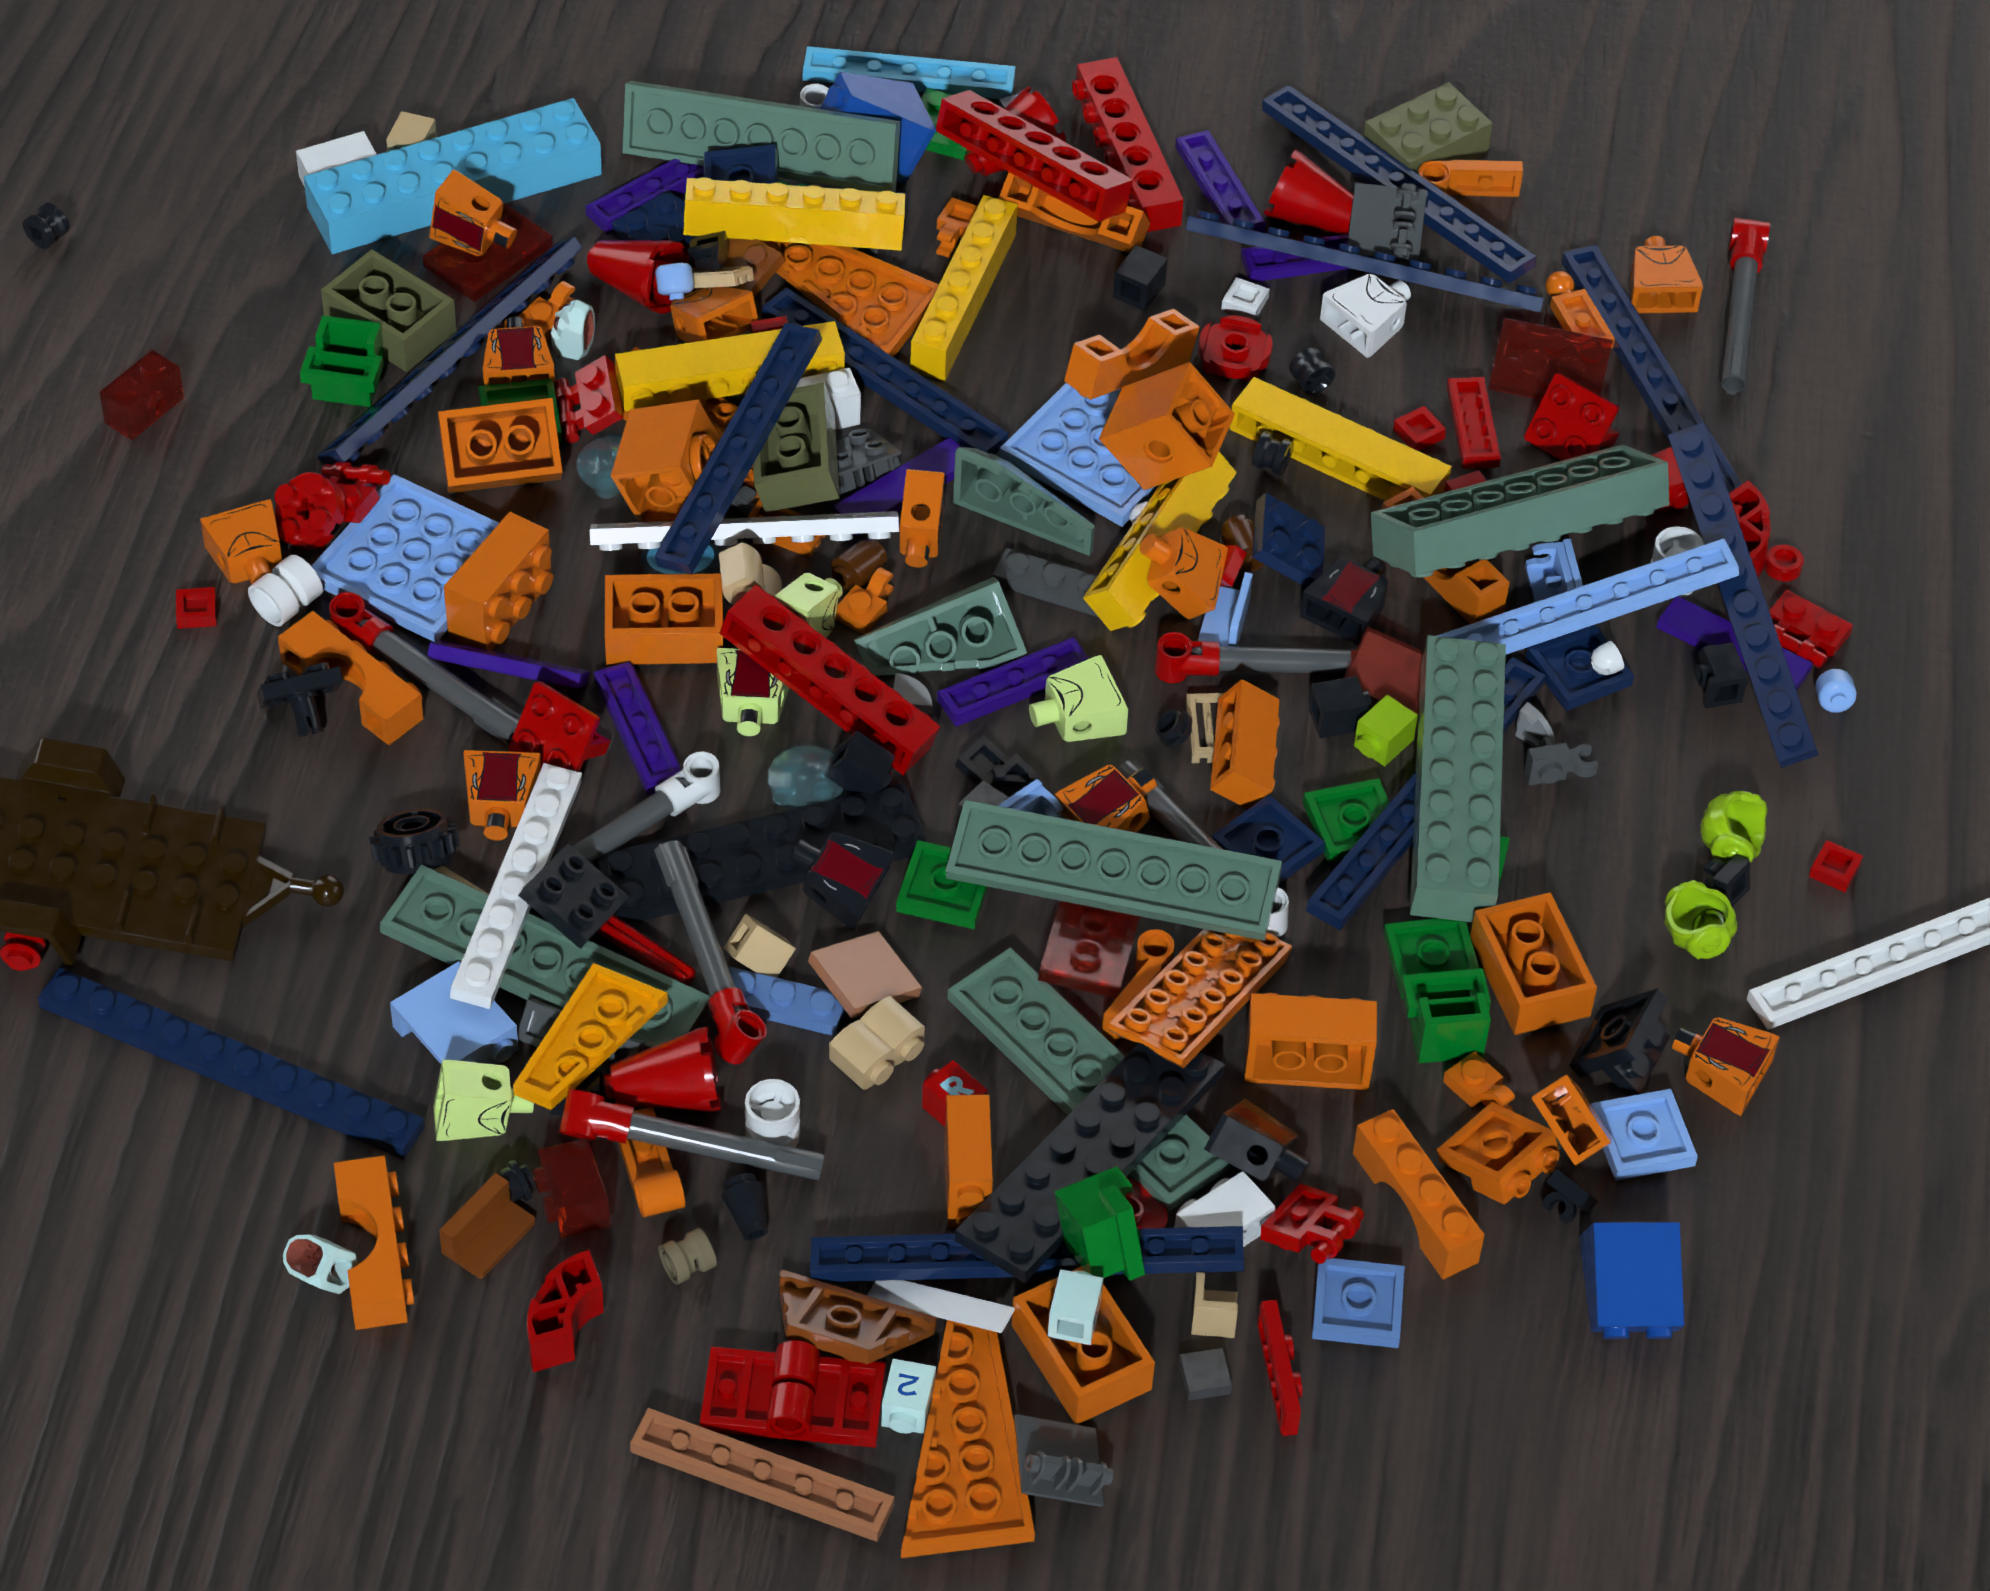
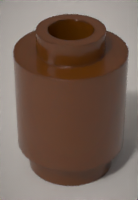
(1240, 532)
(858, 563)

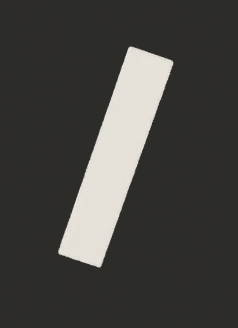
(943, 1304)

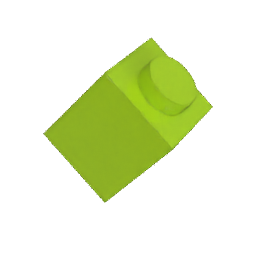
(1385, 730)

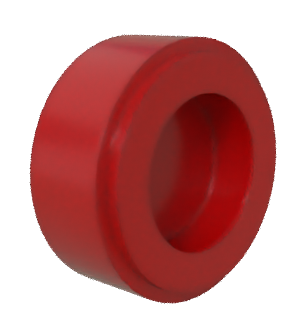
(1784, 563)

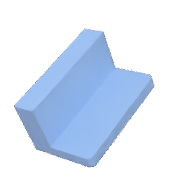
(1228, 618)

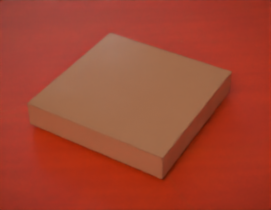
(864, 973)

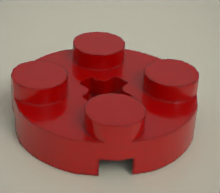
(1235, 364)
(293, 502)

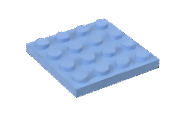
(1065, 452)
(404, 555)

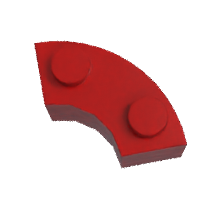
(1754, 521)
(561, 1309)

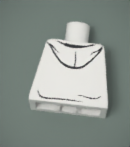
(1366, 311)

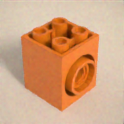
(1167, 426)
(662, 458)

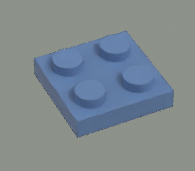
(1358, 1302)

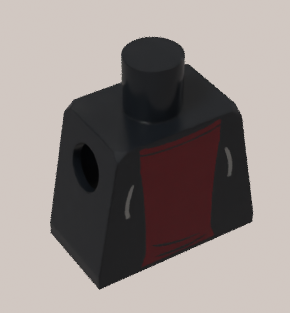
(1347, 598)
(843, 874)
(1256, 1143)

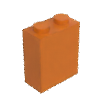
(967, 1155)

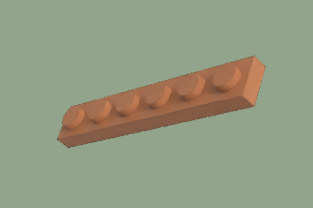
(762, 1474)

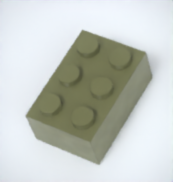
(1432, 128)
(410, 311)
(800, 454)

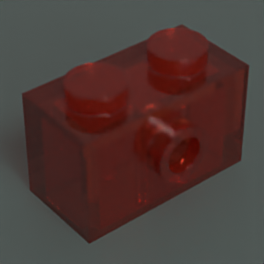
(141, 394)
(573, 1188)

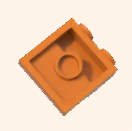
(1501, 1152)

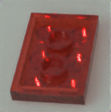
(480, 274)
(1534, 353)
(1089, 949)

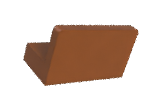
(485, 1228)

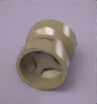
(687, 1256)

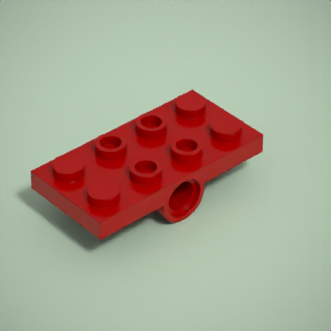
(793, 1395)

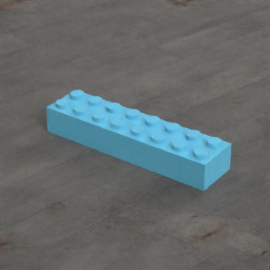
(398, 187)

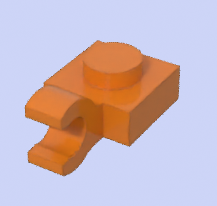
(953, 224)
(542, 312)
(865, 607)
(1478, 1082)

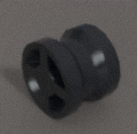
(46, 225)
(1312, 371)
(1272, 453)

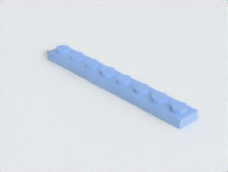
(1605, 598)

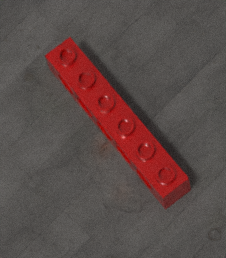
(1128, 140)
(1034, 155)
(828, 677)

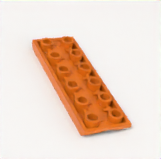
(1199, 993)

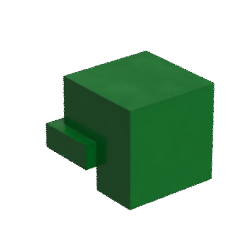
(345, 361)
(1447, 1013)
(1101, 1225)

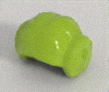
(1734, 825)
(1699, 919)

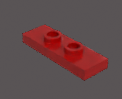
(1473, 423)
(1277, 1354)

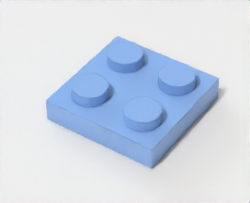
(1645, 1134)

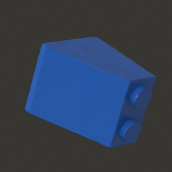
(890, 101)
(1633, 1278)

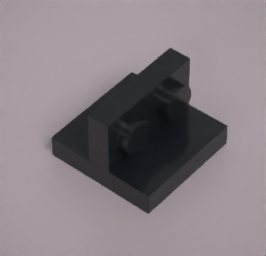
(1625, 1041)

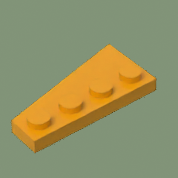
(587, 1032)

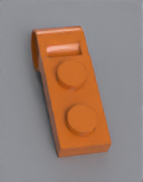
(1474, 177)
(1153, 954)
(652, 1175)

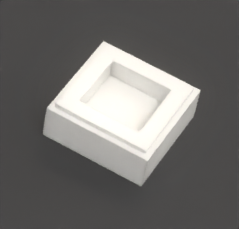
(1245, 298)

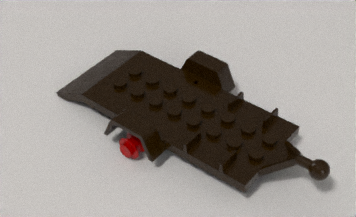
(126, 865)

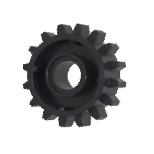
(414, 839)

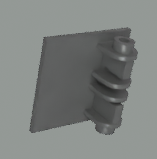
(1387, 220)
(862, 456)
(1060, 1461)

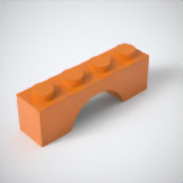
(1035, 205)
(1102, 367)
(1472, 590)
(387, 703)
(1442, 1222)
(376, 1283)

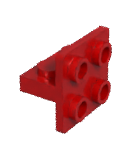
(1572, 420)
(557, 730)

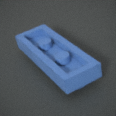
(790, 1002)

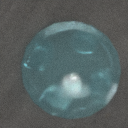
(596, 465)
(800, 778)

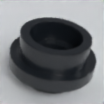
(1174, 727)
(519, 1180)

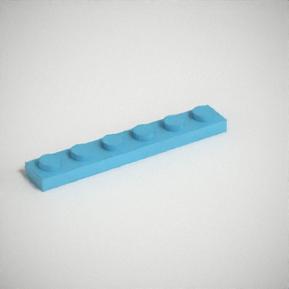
(942, 75)

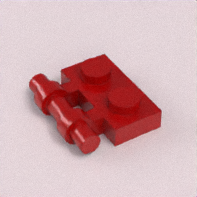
(599, 399)
(358, 497)
(1808, 628)
(1301, 1222)

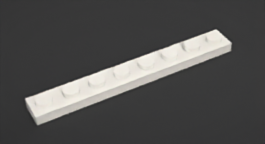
(761, 529)
(504, 910)
(1872, 965)

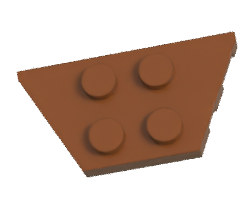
(848, 1321)

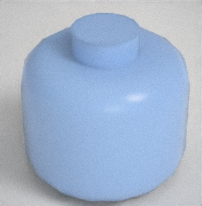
(674, 280)
(1835, 690)

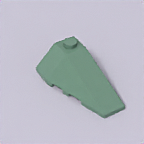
(1012, 497)
(950, 634)

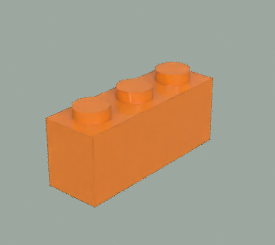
(1245, 744)

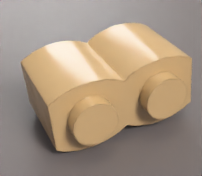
(742, 570)
(877, 1043)

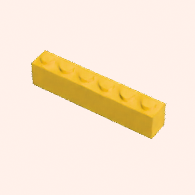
(794, 213)
(963, 288)
(710, 367)
(1337, 444)
(1122, 587)

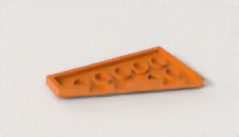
(858, 290)
(968, 1458)

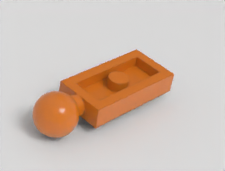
(1575, 308)

